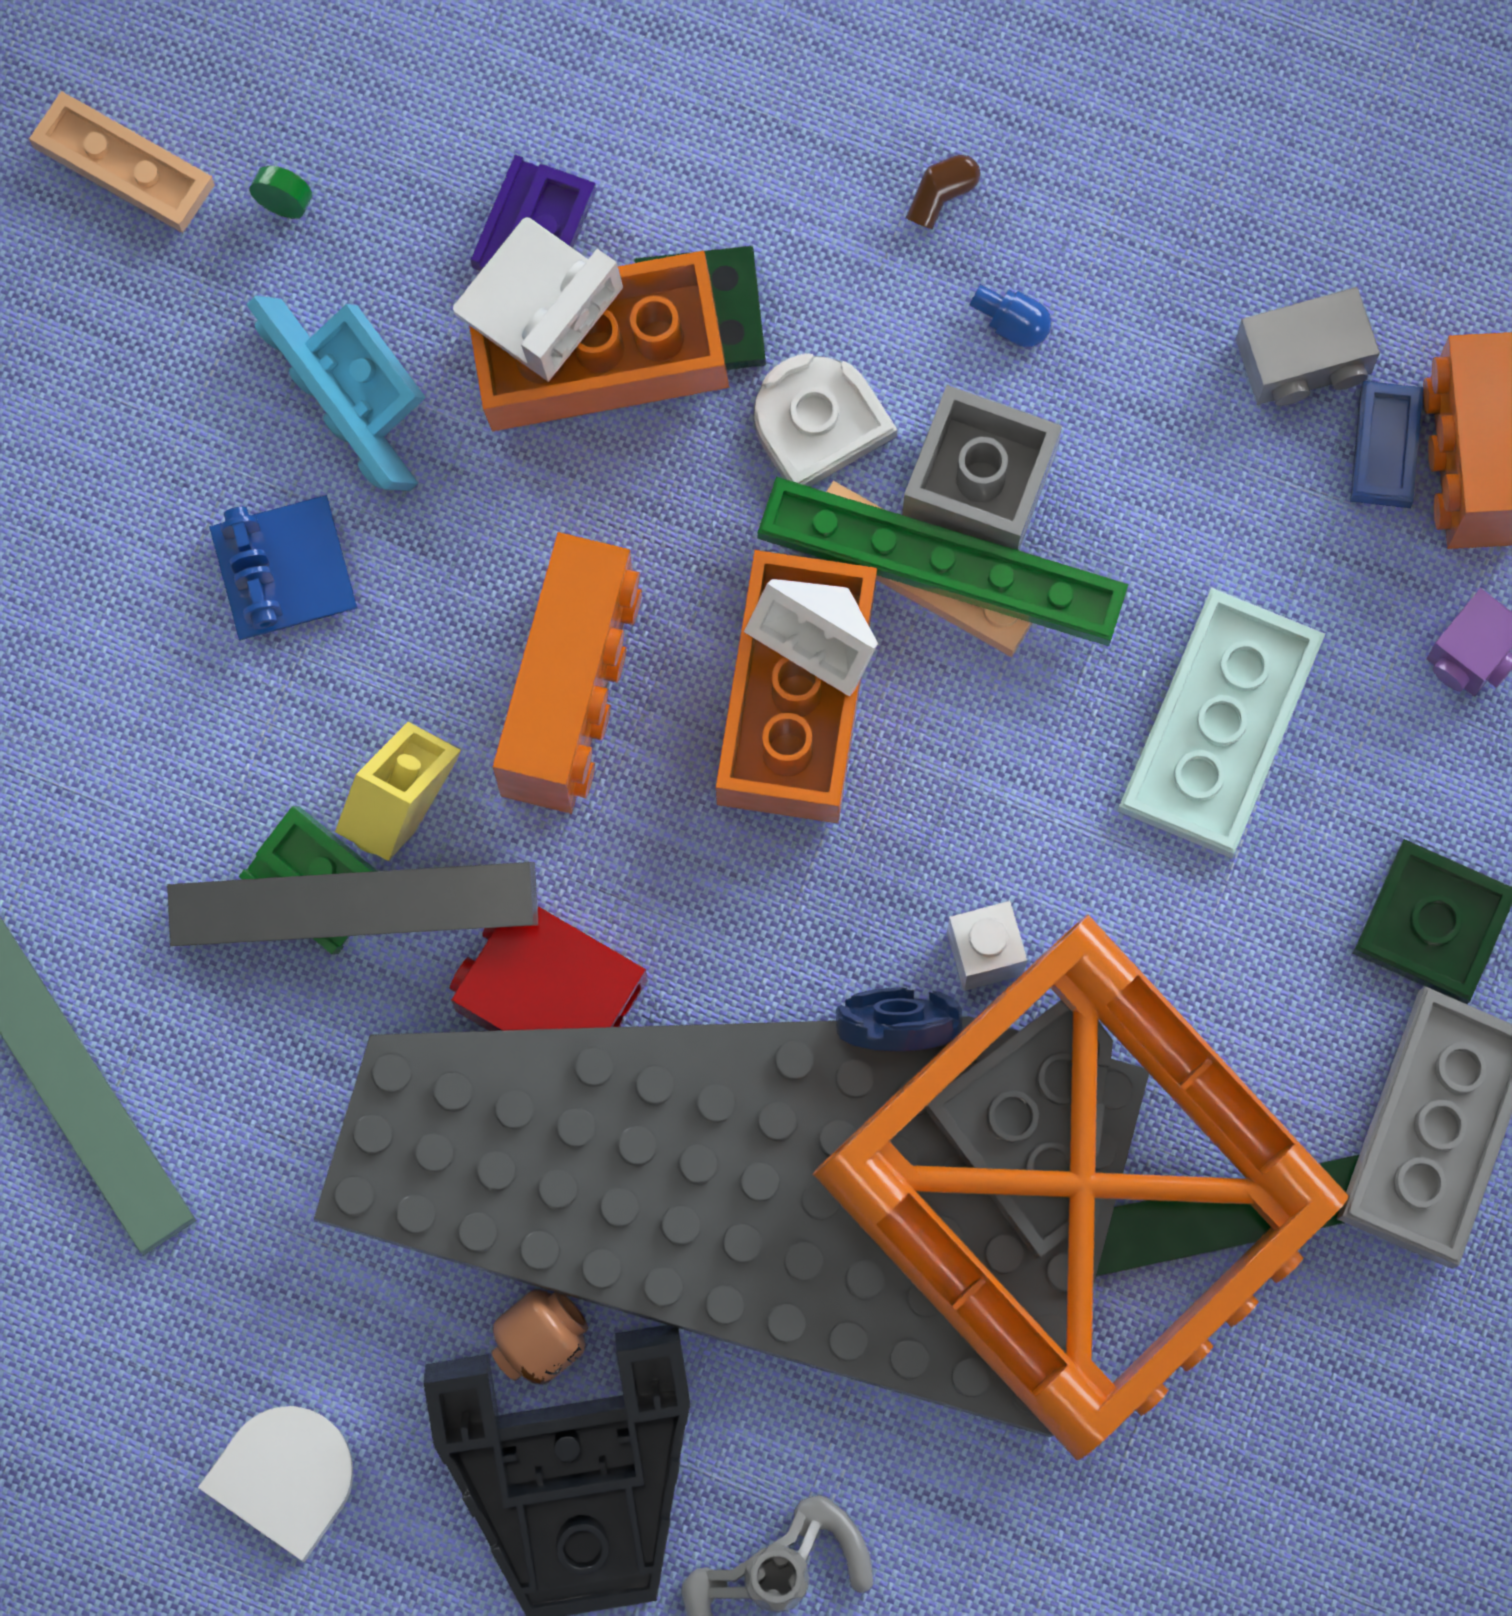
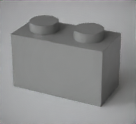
(1307, 347)

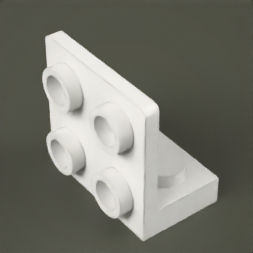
(539, 297)

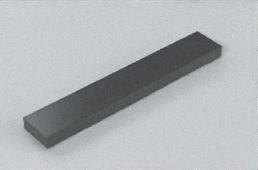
(353, 904)

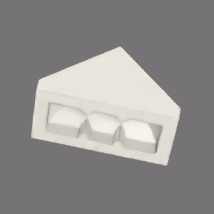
(815, 629)

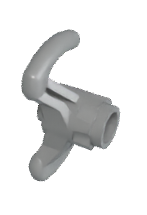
(777, 1574)

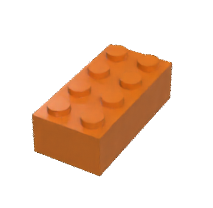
(645, 348)
(566, 674)
(785, 726)

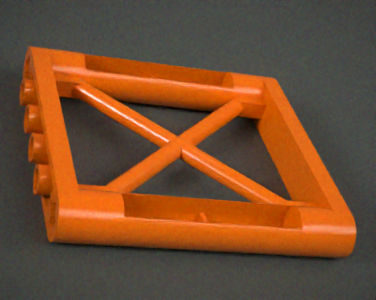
(1279, 1183)

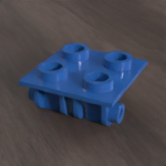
(282, 566)

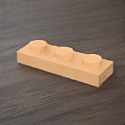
(122, 161)

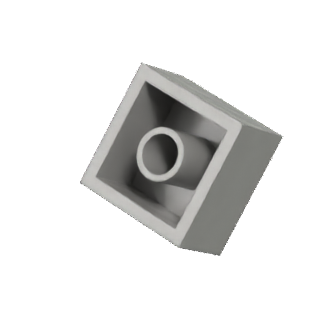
(981, 468)

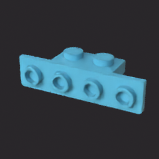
(351, 379)

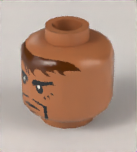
(539, 1337)

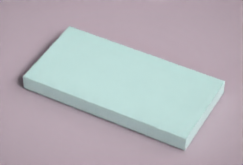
(1221, 723)

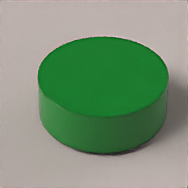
(281, 191)

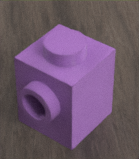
(1475, 646)

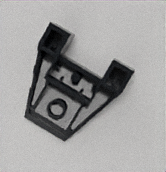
(570, 1490)

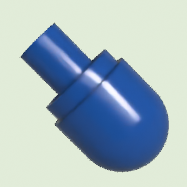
(1014, 316)

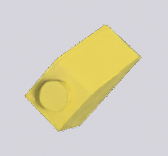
(396, 790)

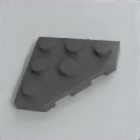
(1017, 1116)

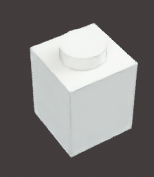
(986, 945)

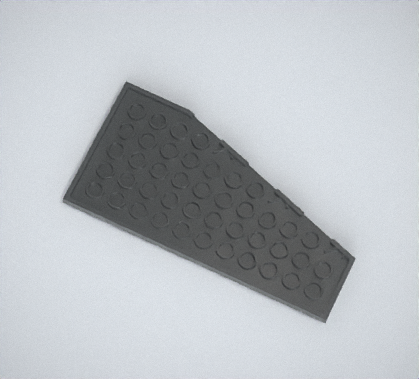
(683, 1187)

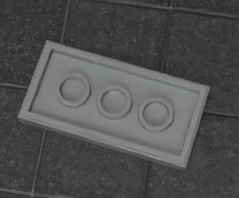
(1435, 1130)

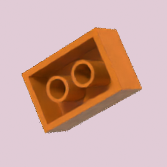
(1472, 439)

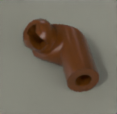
(940, 184)

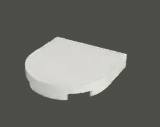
(818, 417)
(284, 1476)

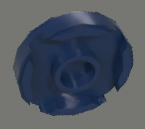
(896, 1021)

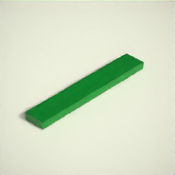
(943, 561)

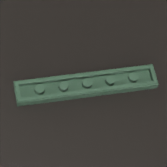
(85, 1104)

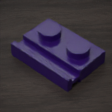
(540, 193)

